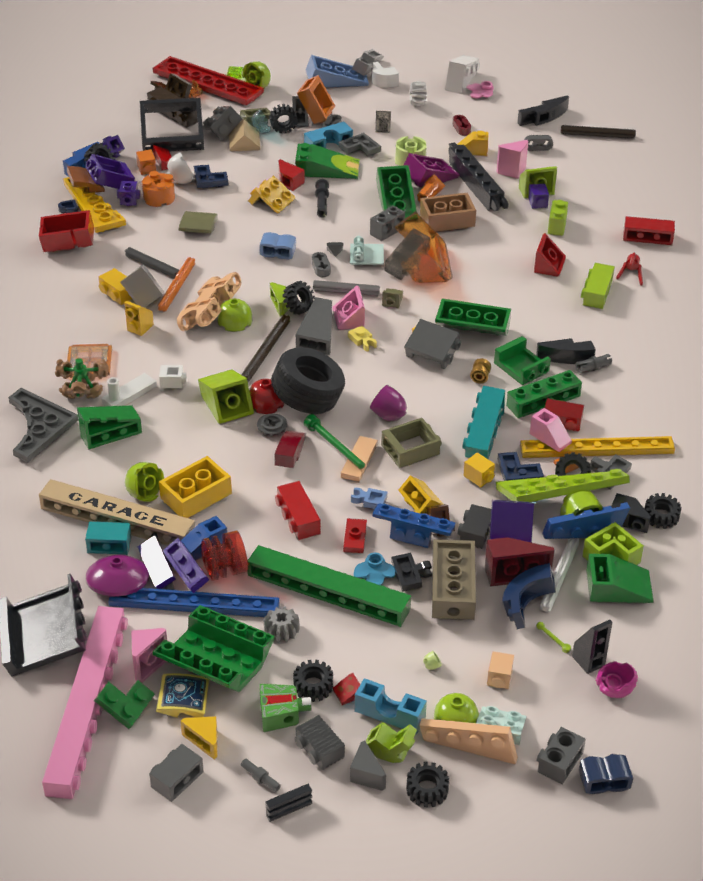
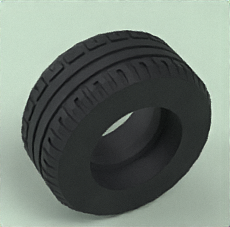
(308, 380)

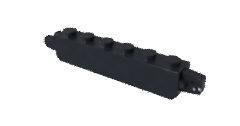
(476, 177)

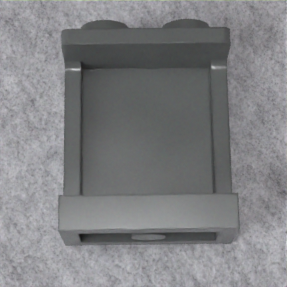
(433, 343)

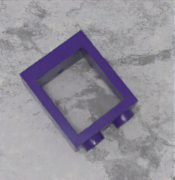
(108, 171)

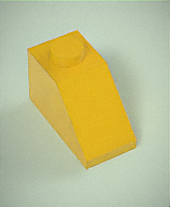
(476, 143)

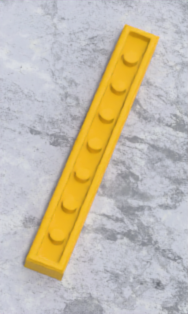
(601, 447)

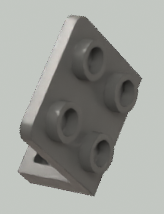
(222, 121)

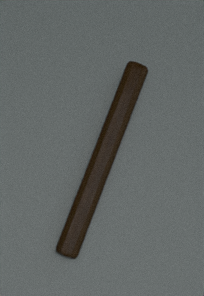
(598, 131)

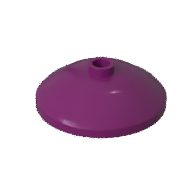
(117, 575)

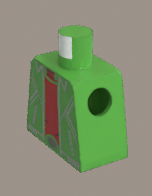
(281, 706)

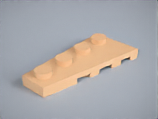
(479, 739)

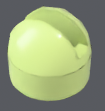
(432, 661)

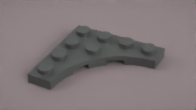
(44, 423)

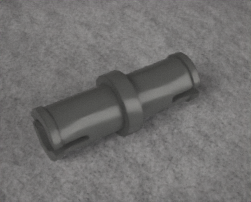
(593, 363)

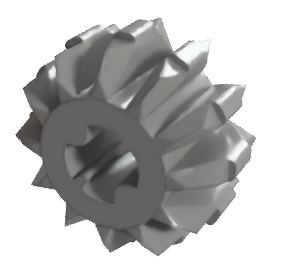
(282, 624)

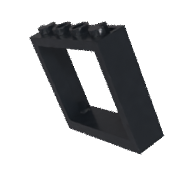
(175, 143)

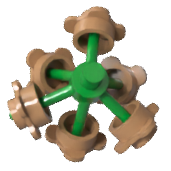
(83, 378)

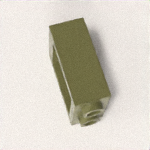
(393, 436)

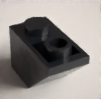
(637, 517)

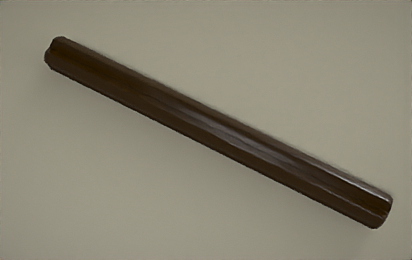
(266, 347)

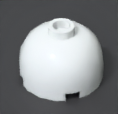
(180, 170)

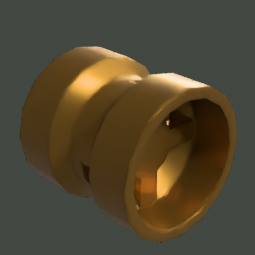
(480, 371)

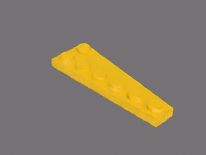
(102, 214)

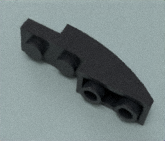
(543, 113)

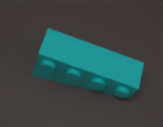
(485, 422)

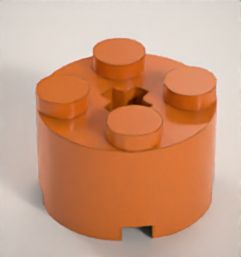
(158, 189)

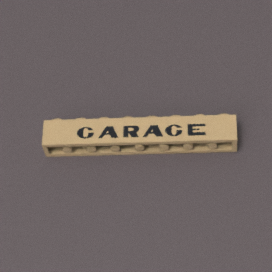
(98, 507)

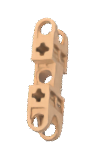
(208, 303)

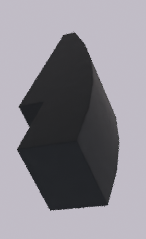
(565, 351)

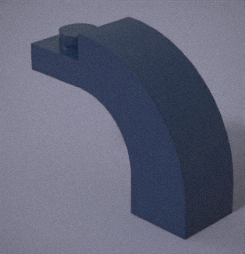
(524, 588)

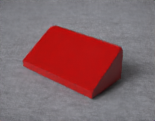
(162, 156)

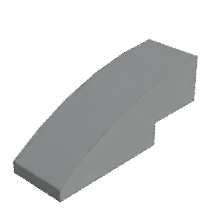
(365, 63)

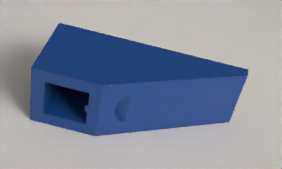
(205, 529)

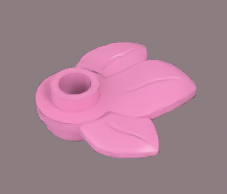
(484, 89)

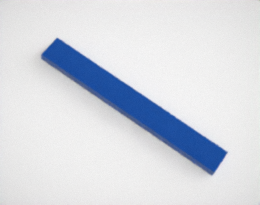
(187, 602)

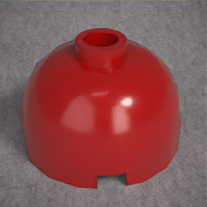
(264, 397)

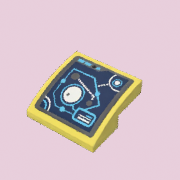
(182, 694)

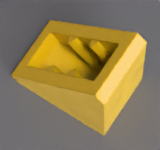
(202, 733)

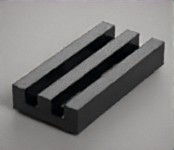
(288, 802)

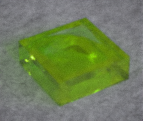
(235, 72)

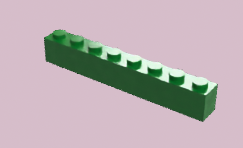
(329, 585)

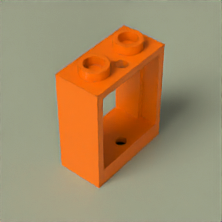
(316, 99)

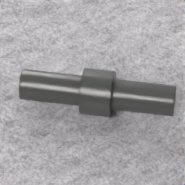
(260, 775)

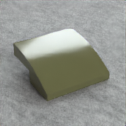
(198, 222)

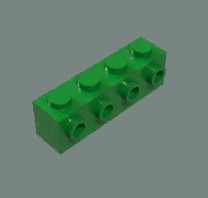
(533, 396)

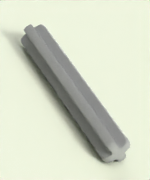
(345, 287)

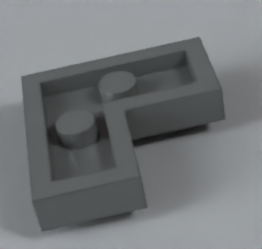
(360, 142)

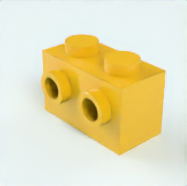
(418, 495)

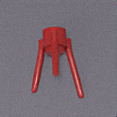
(632, 263)

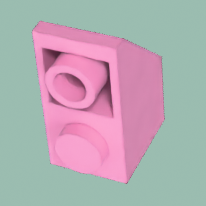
(549, 430)

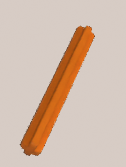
(176, 284)

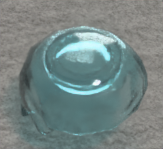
(260, 122)

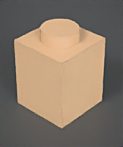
(500, 670)

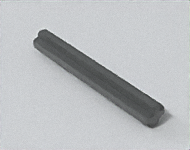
(151, 262)

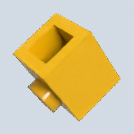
(479, 470)

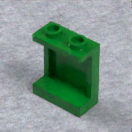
(520, 362)

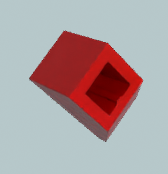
(290, 175)

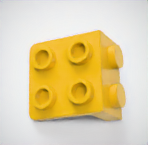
(273, 194)

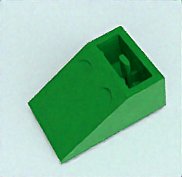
(617, 580)

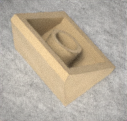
(244, 137)

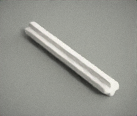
(560, 573)

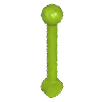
(565, 647)

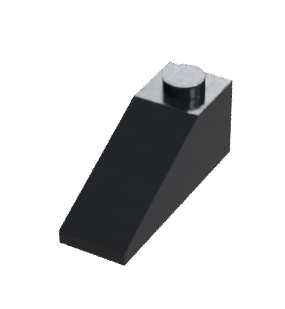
(592, 647)

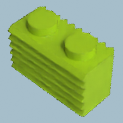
(558, 217)

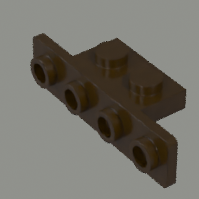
(175, 85)

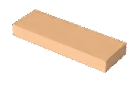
(363, 450)

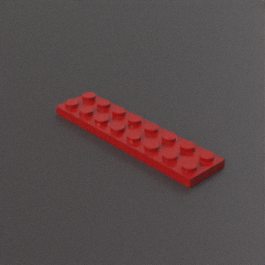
(210, 80)

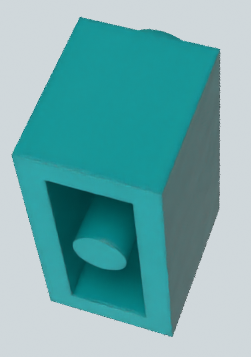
(108, 538)

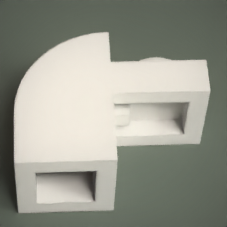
(384, 77)

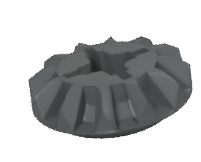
(275, 420)

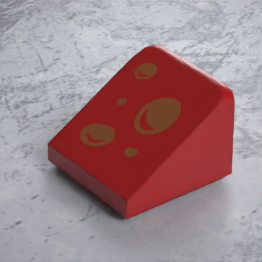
(346, 689)

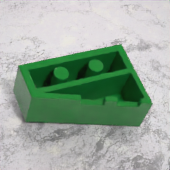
(107, 424)

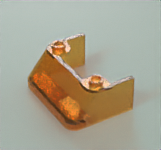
(424, 266)

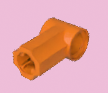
(431, 188)

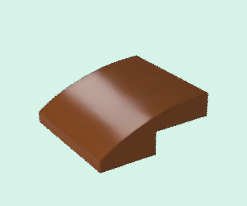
(81, 178)

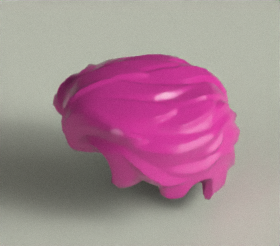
(617, 679)

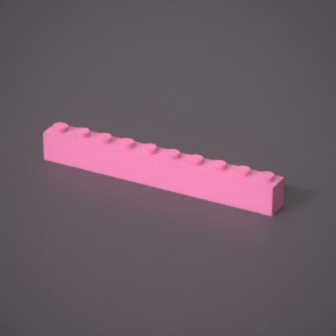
(81, 712)

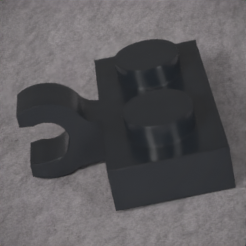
(408, 572)

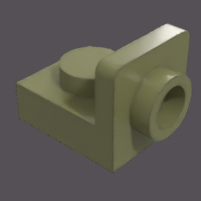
(392, 298)

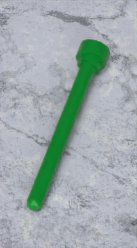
(313, 424)

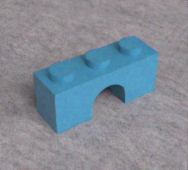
(328, 134)
(374, 703)

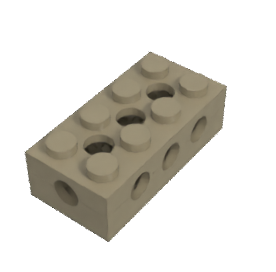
(453, 557)

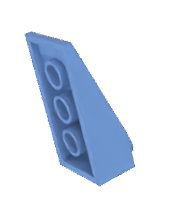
(334, 73)

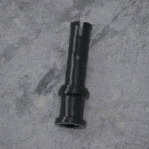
(322, 194)

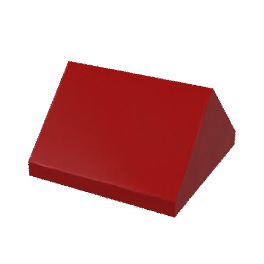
(548, 258)

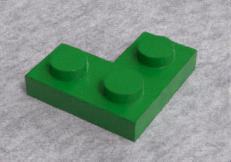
(124, 707)

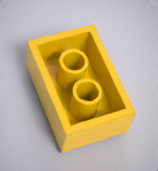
(195, 487)

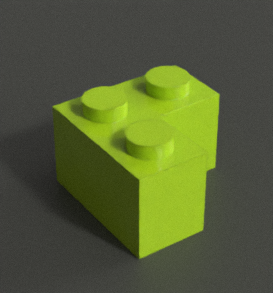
(614, 541)

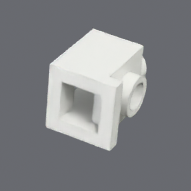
(172, 376)

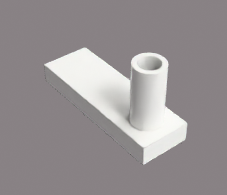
(128, 392)

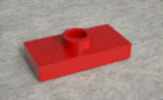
(355, 535)

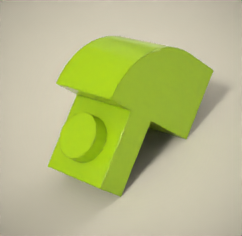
(389, 744)

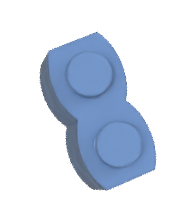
(277, 245)

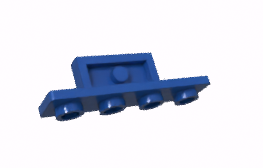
(412, 526)

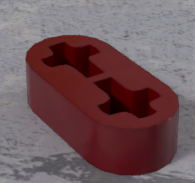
(461, 125)

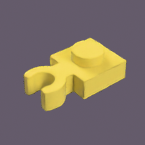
(363, 337)

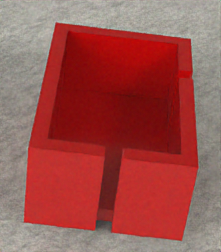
(66, 231)

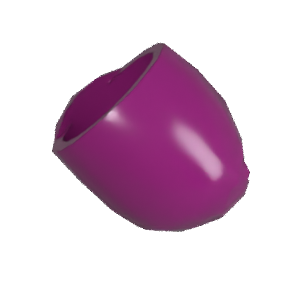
(389, 404)

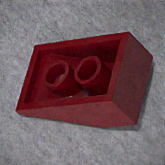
(511, 557)

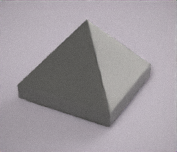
(335, 247)

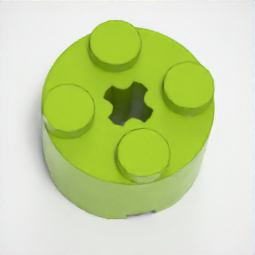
(580, 502)

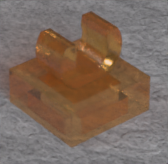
(195, 90)

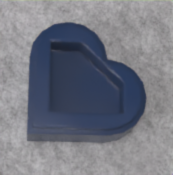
(68, 206)

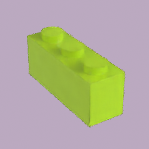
(597, 285)

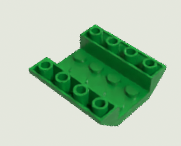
(218, 648)

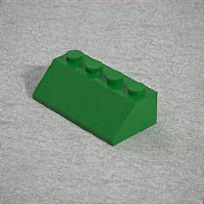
(473, 317)

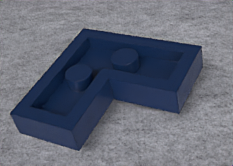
(206, 179)
(513, 470)

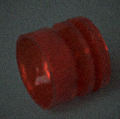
(229, 554)

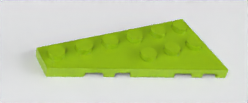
(555, 486)

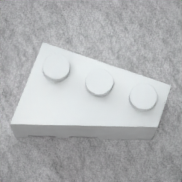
(461, 72)

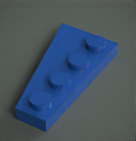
(585, 524)

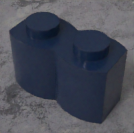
(605, 774)

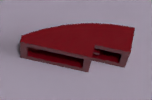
(289, 449)

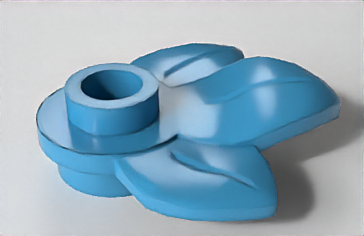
(374, 569)

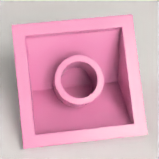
(512, 158)
(350, 310)
(142, 646)

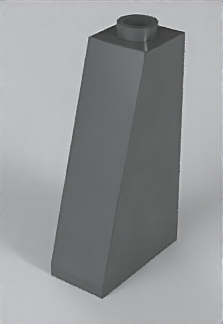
(316, 327)

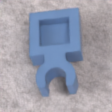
(370, 498)

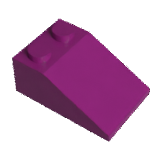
(424, 167)

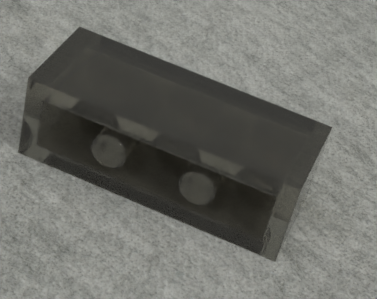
(409, 246)

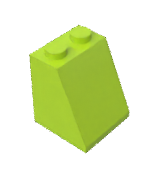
(226, 395)

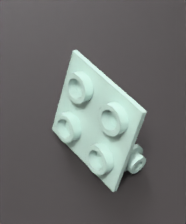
(366, 253)
(493, 716)

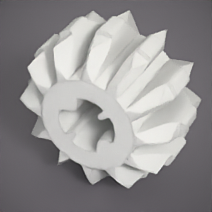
(418, 93)

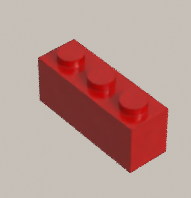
(648, 230)
(298, 510)

